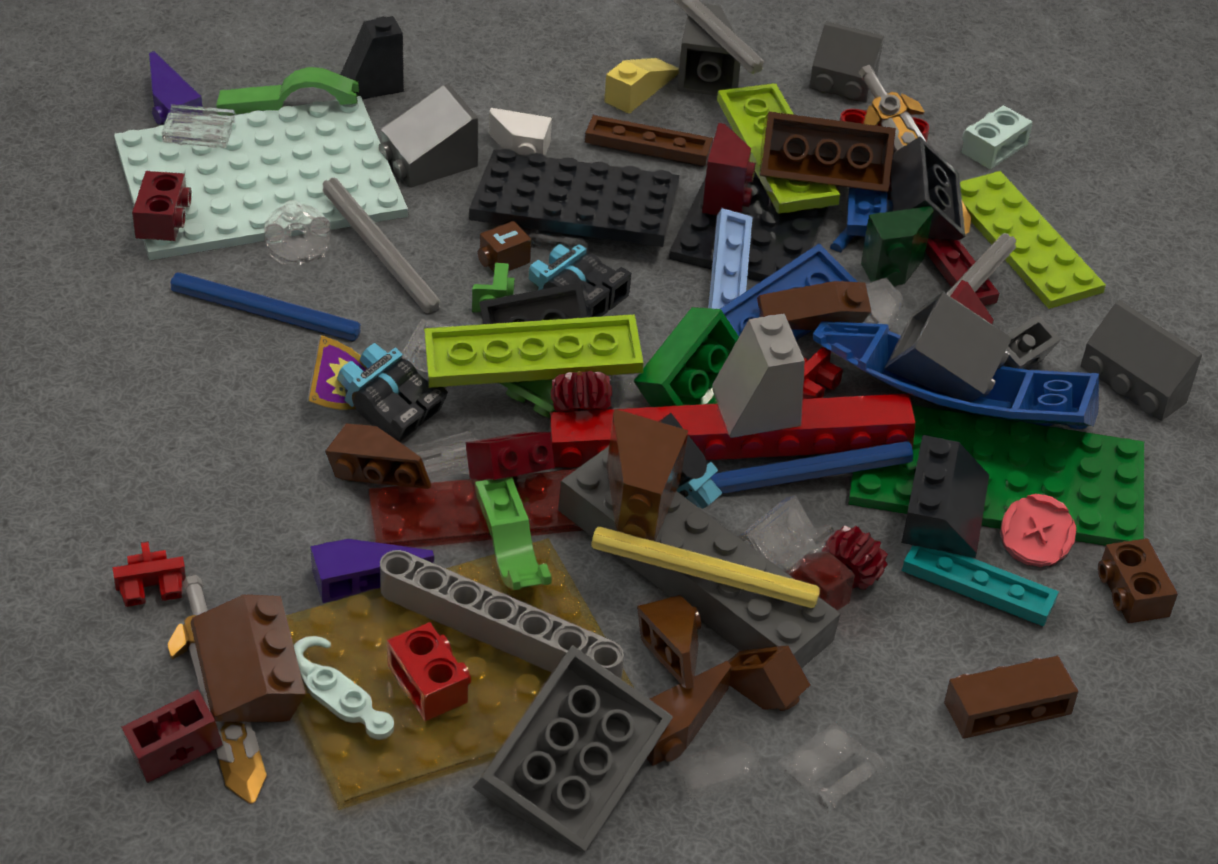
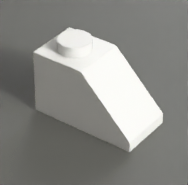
(520, 131)

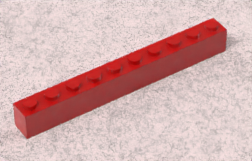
(825, 428)

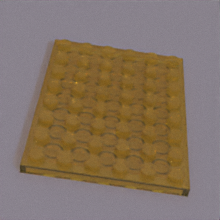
(421, 750)

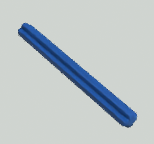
(265, 306)
(813, 467)

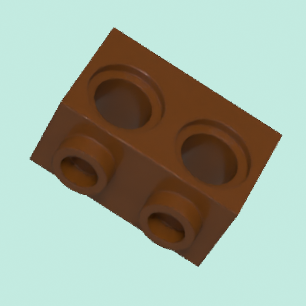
(1137, 581)

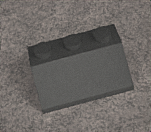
(1142, 361)

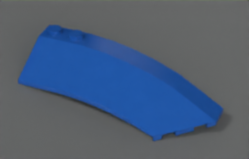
(1017, 394)

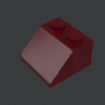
(728, 173)

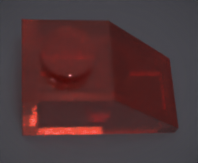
(829, 575)

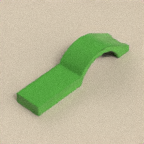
(272, 97)
(510, 534)

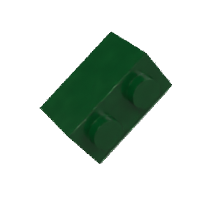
(896, 244)

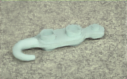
(340, 693)

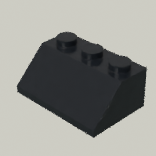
(924, 180)
(545, 304)
(946, 499)

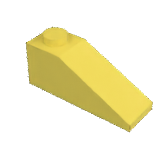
(636, 81)

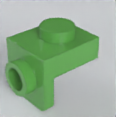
(501, 287)

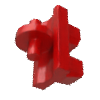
(820, 370)
(149, 570)

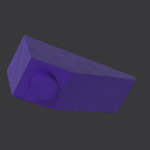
(169, 89)
(352, 566)

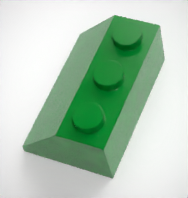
(688, 360)

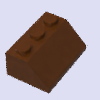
(248, 660)

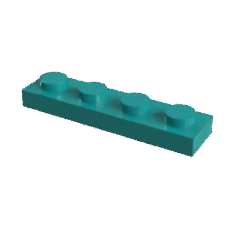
(982, 583)

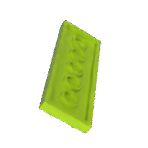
(746, 114)
(1040, 252)
(532, 350)

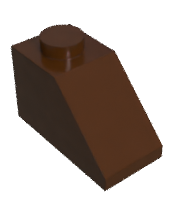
(768, 677)

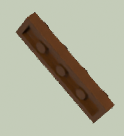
(648, 140)

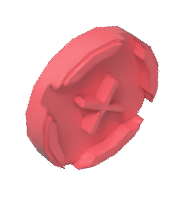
(1038, 530)

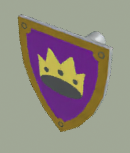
(324, 386)

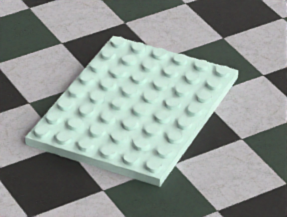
(266, 164)

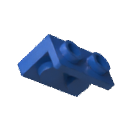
(860, 205)

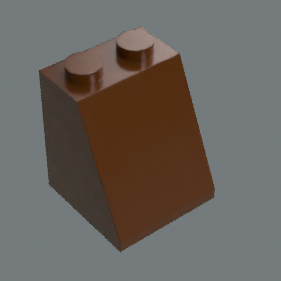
(643, 472)

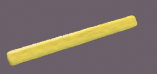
(705, 567)

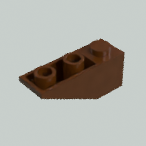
(374, 456)

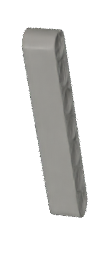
(489, 614)

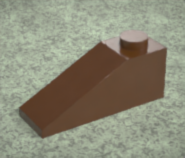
(811, 304)
(671, 634)
(689, 711)

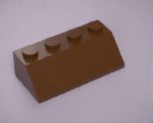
(827, 151)

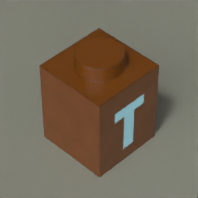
(505, 245)

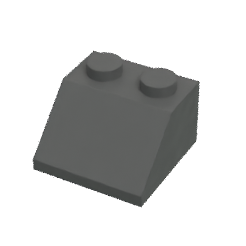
(839, 59)

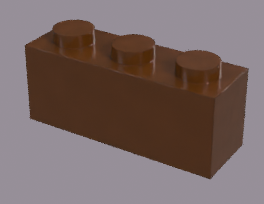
(1010, 696)

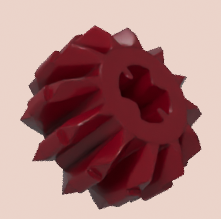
(581, 391)
(859, 554)

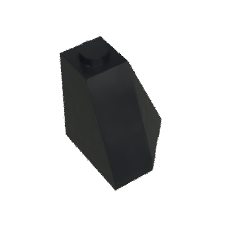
(377, 58)

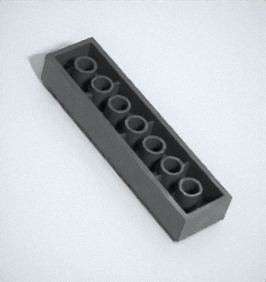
(733, 613)

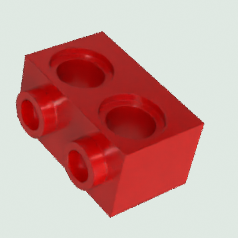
(428, 671)

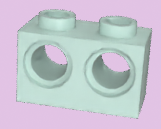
(996, 137)

